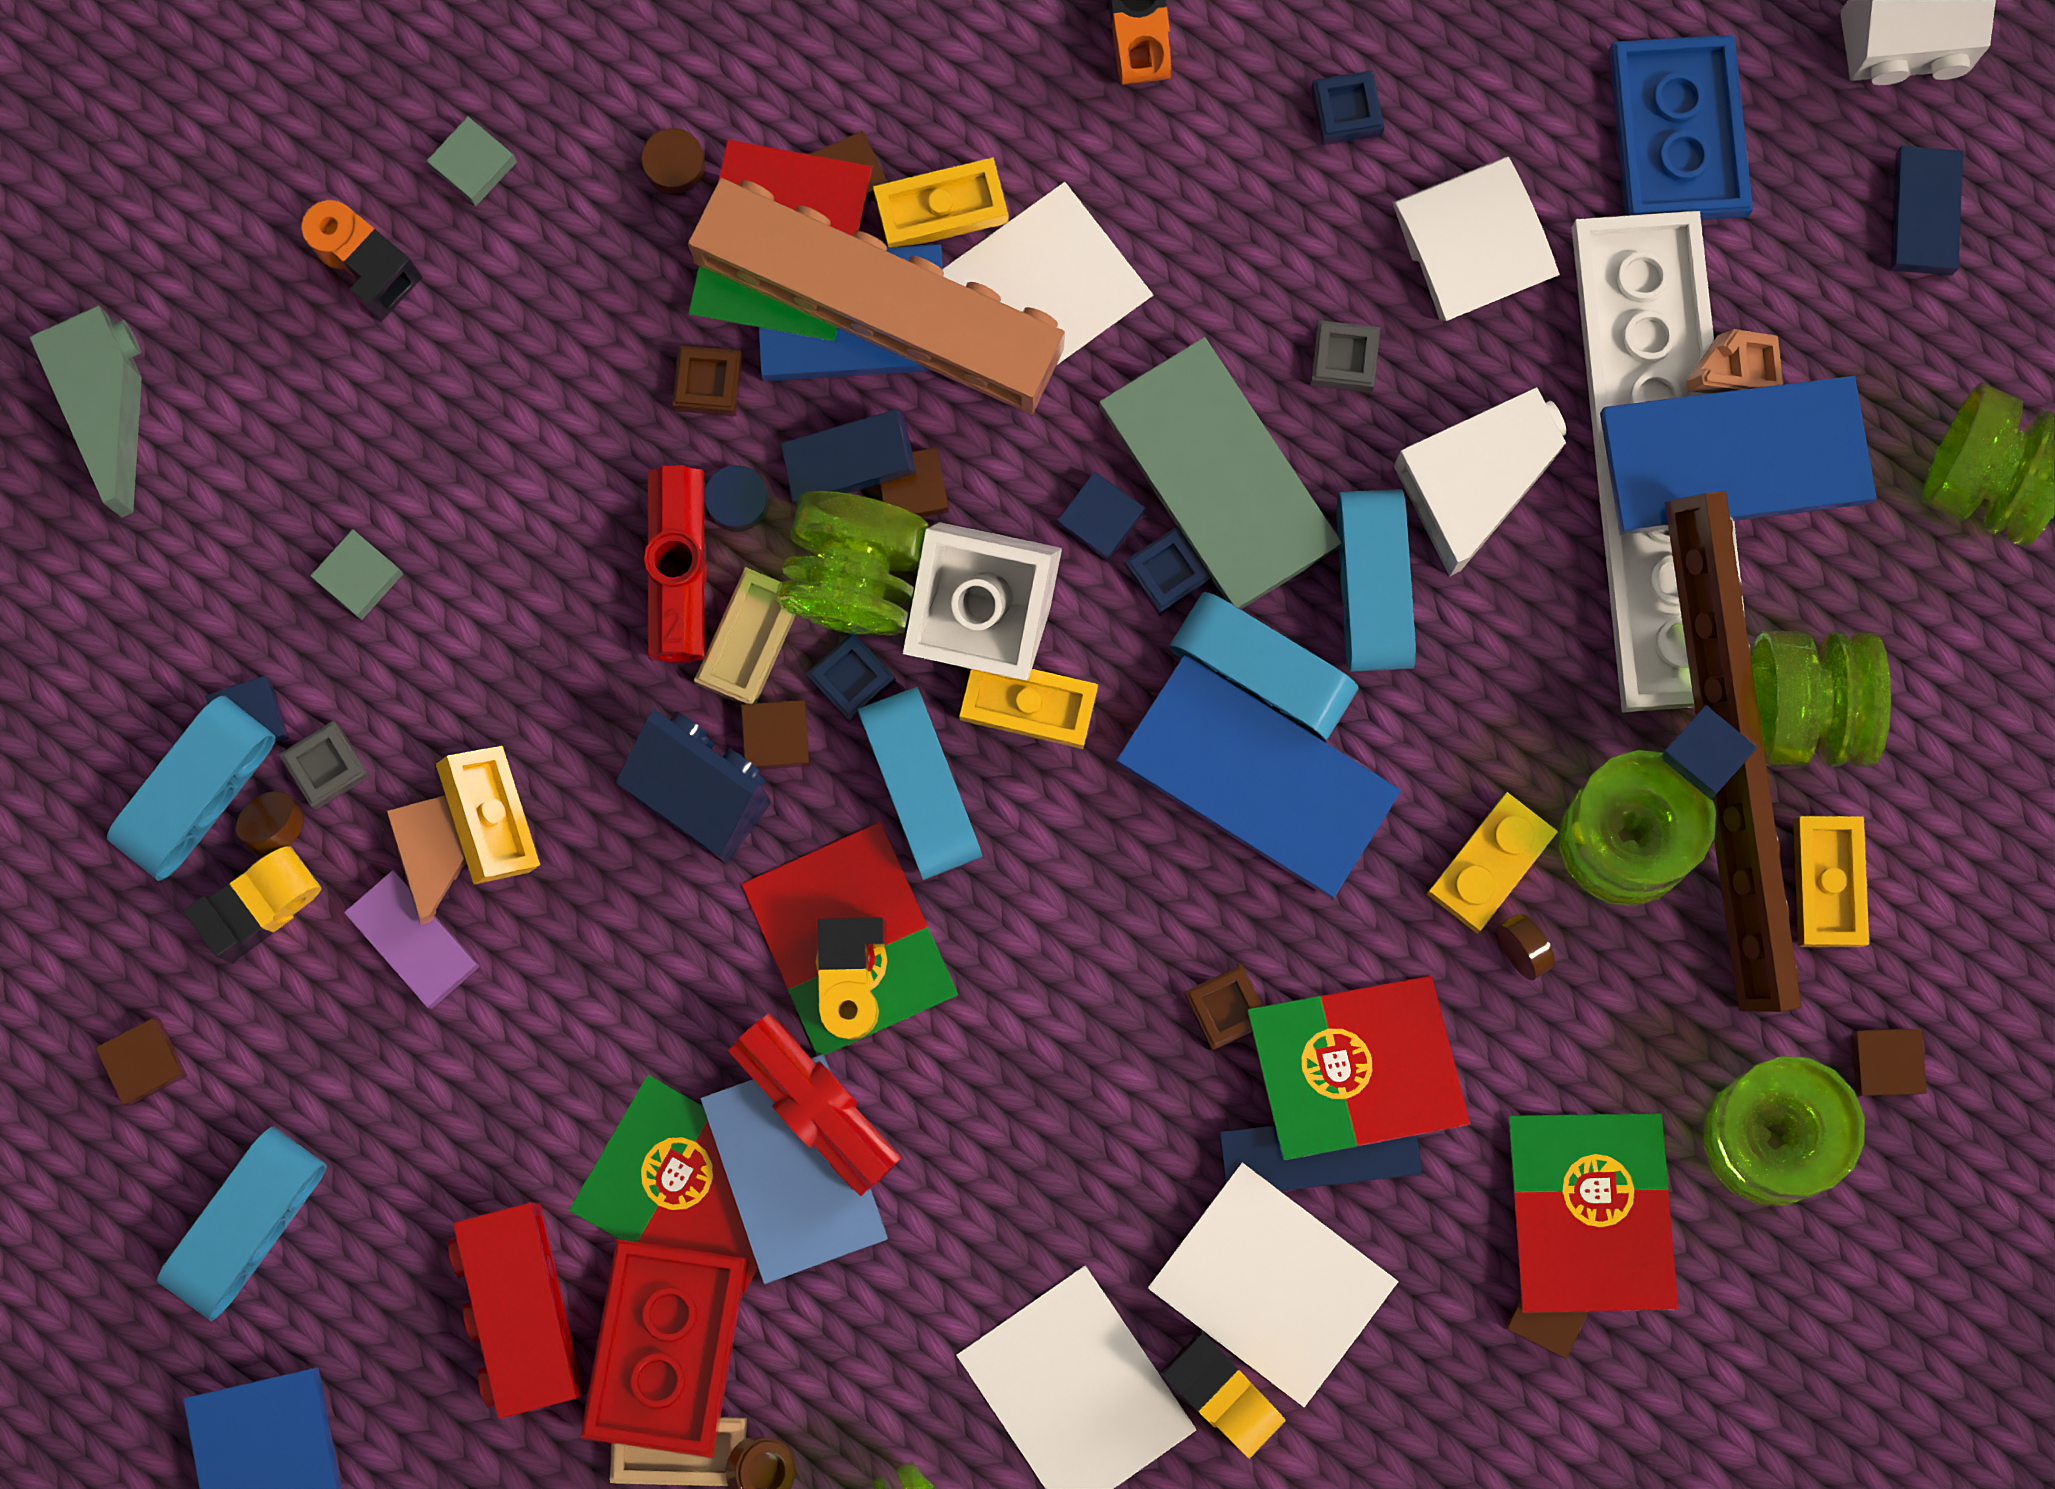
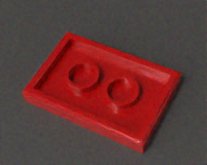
(664, 1349)

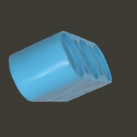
(1376, 580)
(1265, 665)
(920, 783)
(191, 787)
(241, 1223)

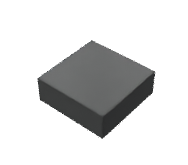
(1345, 356)
(325, 765)

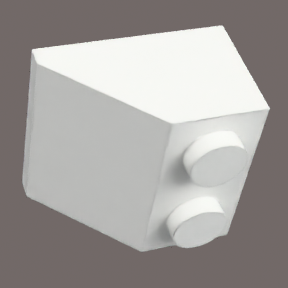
(1915, 37)
(981, 600)

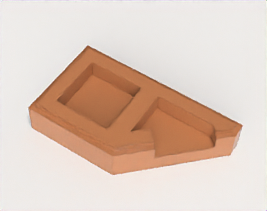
(1738, 363)
(427, 851)

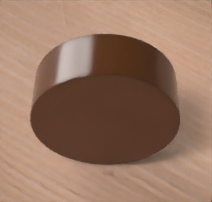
(673, 161)
(269, 823)
(1525, 946)
(760, 1465)

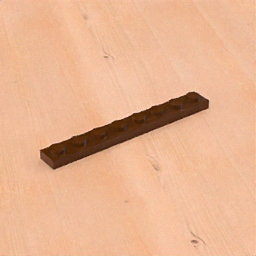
(1744, 812)

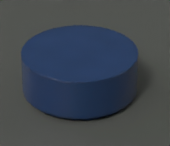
(736, 498)

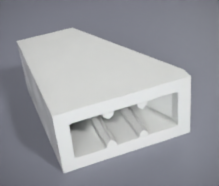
(1479, 471)

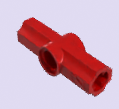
(678, 602)
(814, 1104)

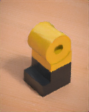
(253, 904)
(843, 966)
(1222, 1394)

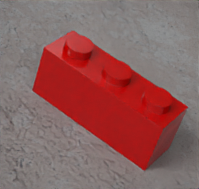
(516, 1310)

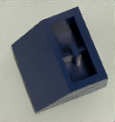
(692, 786)

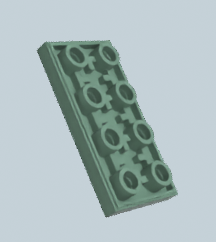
(1220, 474)

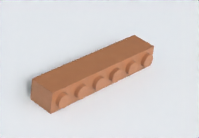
(877, 294)

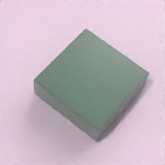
(471, 161)
(357, 574)

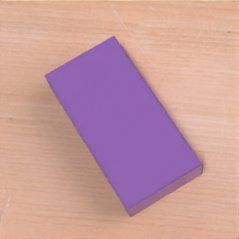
(422, 955)

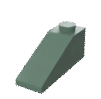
(99, 395)

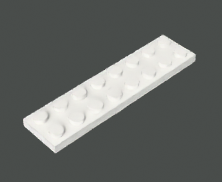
(1642, 339)

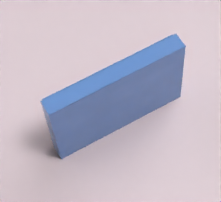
(785, 1191)

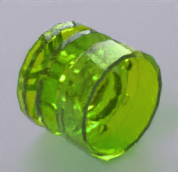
(1996, 462)
(854, 551)
(1822, 697)
(1643, 795)
(1820, 1132)

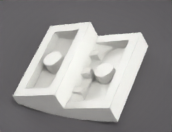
(1476, 238)

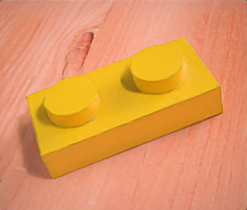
(941, 204)
(1040, 708)
(487, 814)
(1492, 862)
(1831, 881)

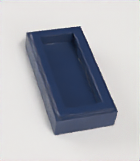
(1926, 210)
(850, 456)

